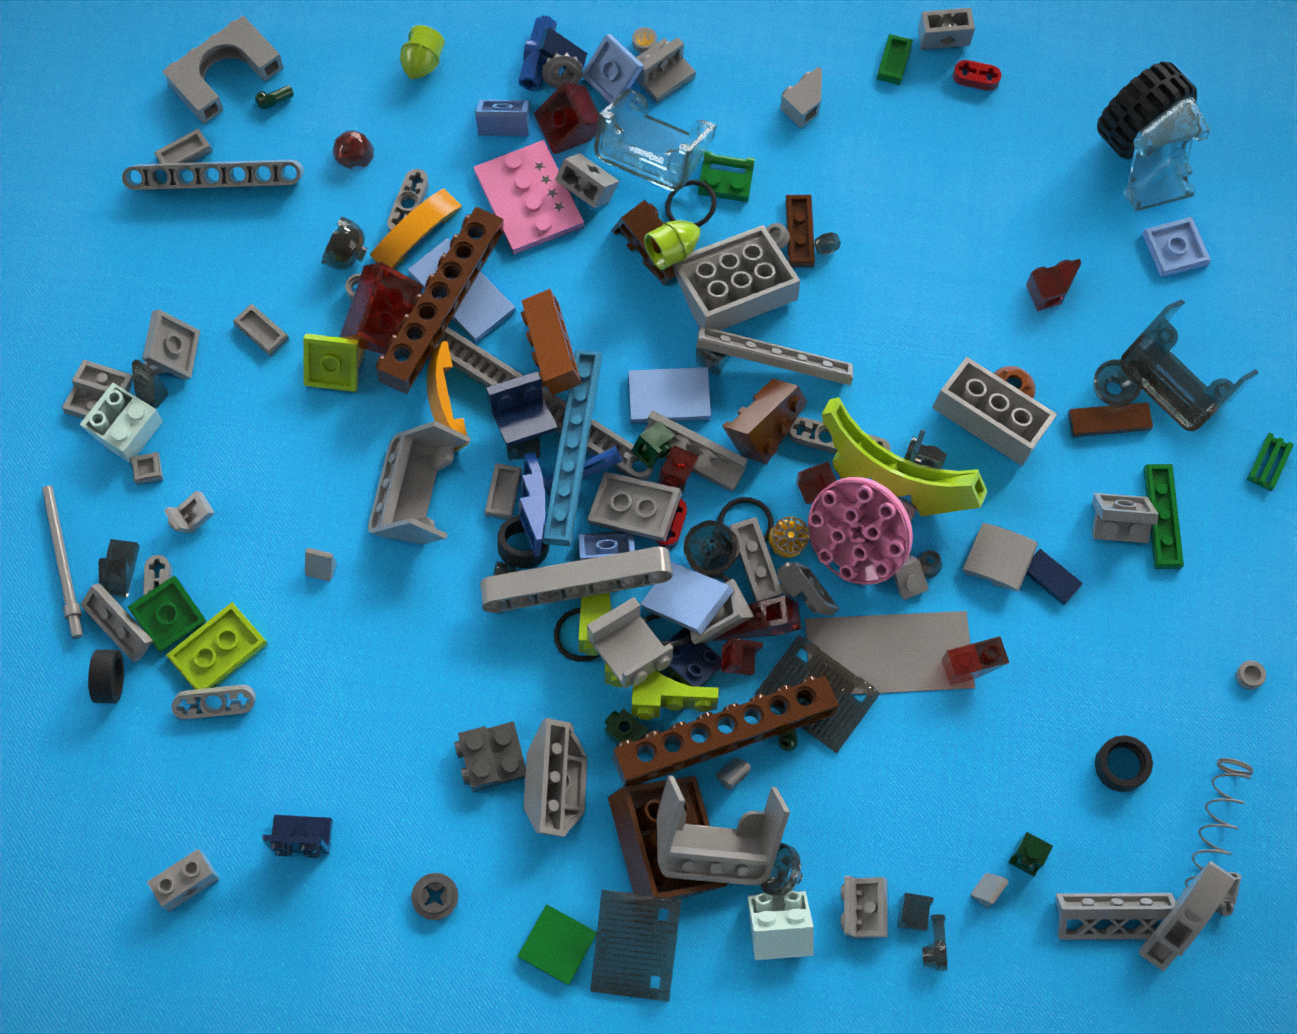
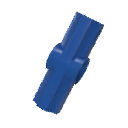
(532, 68)

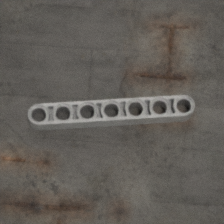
(200, 174)
(575, 579)

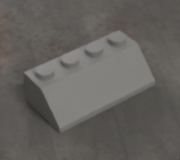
(994, 411)

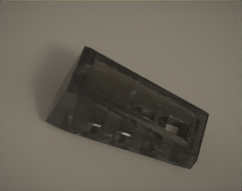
(148, 385)

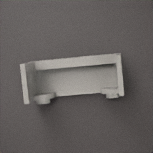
(409, 481)
(719, 853)

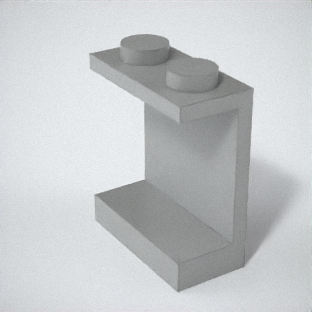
(628, 644)

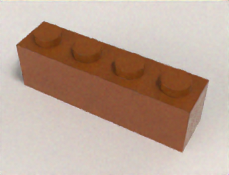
(551, 342)

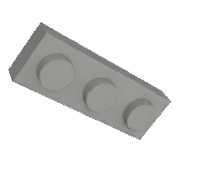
(757, 560)
(116, 622)

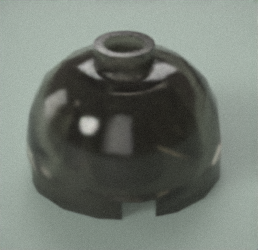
(345, 245)
(711, 547)

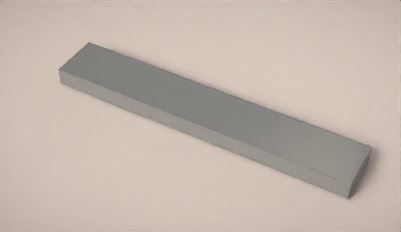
(775, 355)

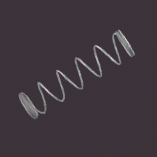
(1229, 772)

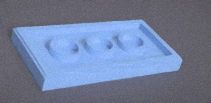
(482, 306)

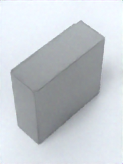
(147, 468)

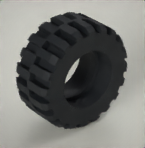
(1140, 104)

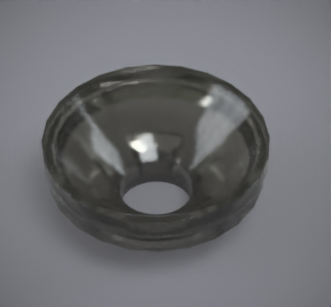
(1124, 375)
(778, 882)

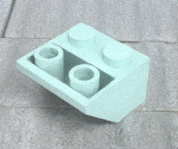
(122, 422)
(781, 925)

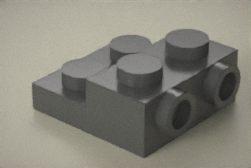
(802, 584)
(490, 756)

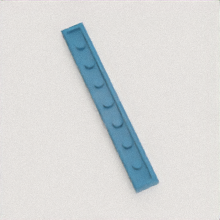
(572, 451)

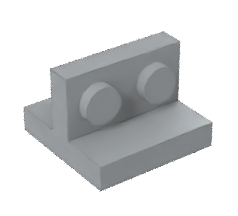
(664, 69)
(170, 345)
(1123, 517)

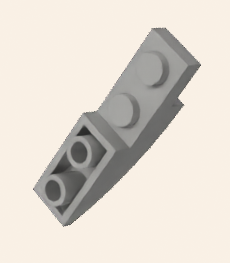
(1188, 916)

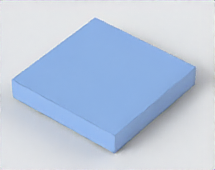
(612, 69)
(1176, 247)

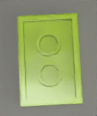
(217, 648)

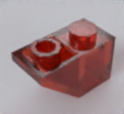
(1051, 284)
(974, 660)

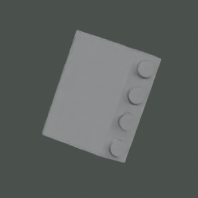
(736, 279)

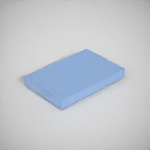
(673, 393)
(687, 598)

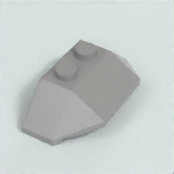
(555, 779)

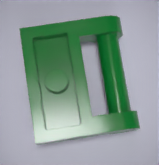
(725, 183)

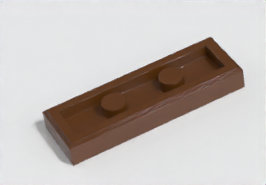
(800, 228)
(1110, 419)

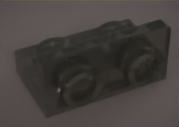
(924, 455)

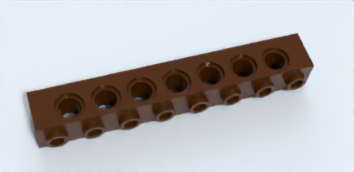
(403, 374)
(634, 771)

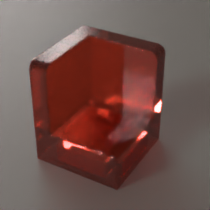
(814, 480)
(739, 656)

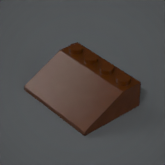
(635, 820)

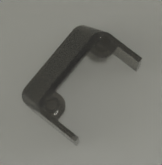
(1171, 382)

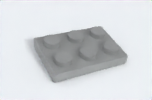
(634, 506)

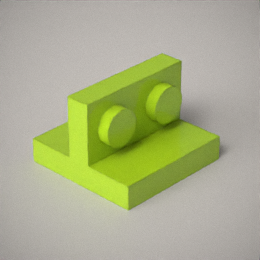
(331, 362)

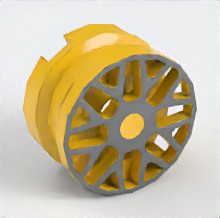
(789, 537)

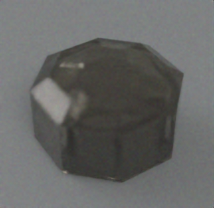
(827, 243)

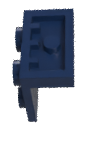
(520, 409)
(692, 662)
(300, 834)

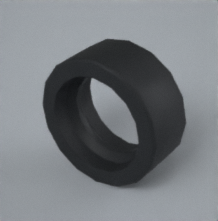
(515, 557)
(106, 676)
(1136, 747)

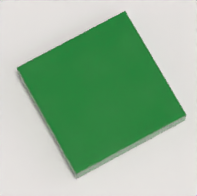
(167, 613)
(557, 945)

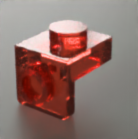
(678, 468)

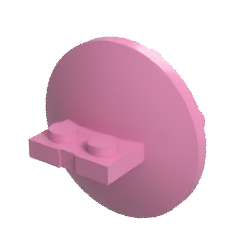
(860, 530)

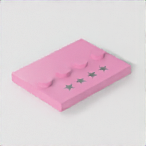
(527, 197)

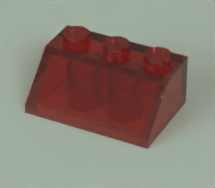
(379, 306)

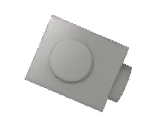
(190, 513)
(910, 579)

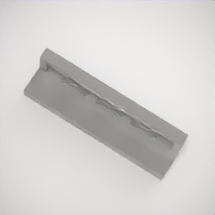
(714, 460)
(1112, 907)

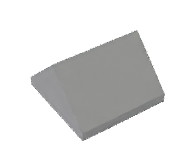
(732, 613)

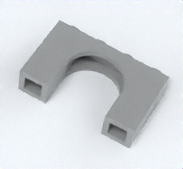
(236, 41)

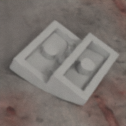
(89, 386)
(1000, 556)

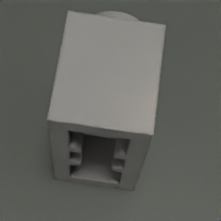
(946, 28)
(587, 180)
(183, 880)

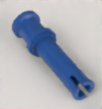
(611, 456)

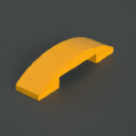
(415, 227)
(437, 390)

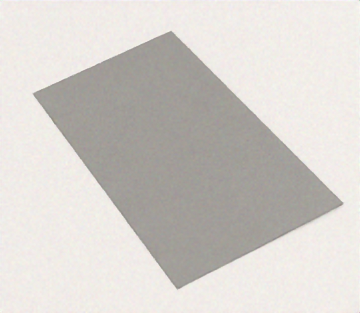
(894, 649)

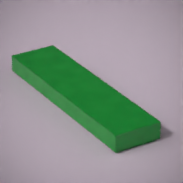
(1166, 534)

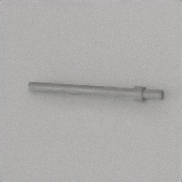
(71, 610)

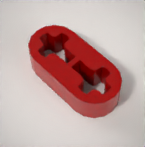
(977, 75)
(677, 526)

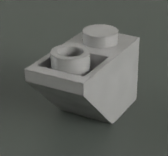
(803, 100)

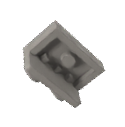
(864, 907)

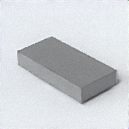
(185, 149)
(261, 330)
(503, 491)

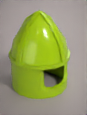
(422, 51)
(675, 240)

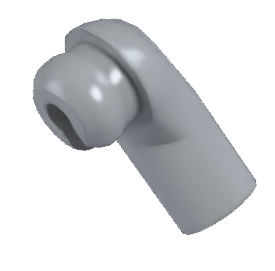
(1227, 905)

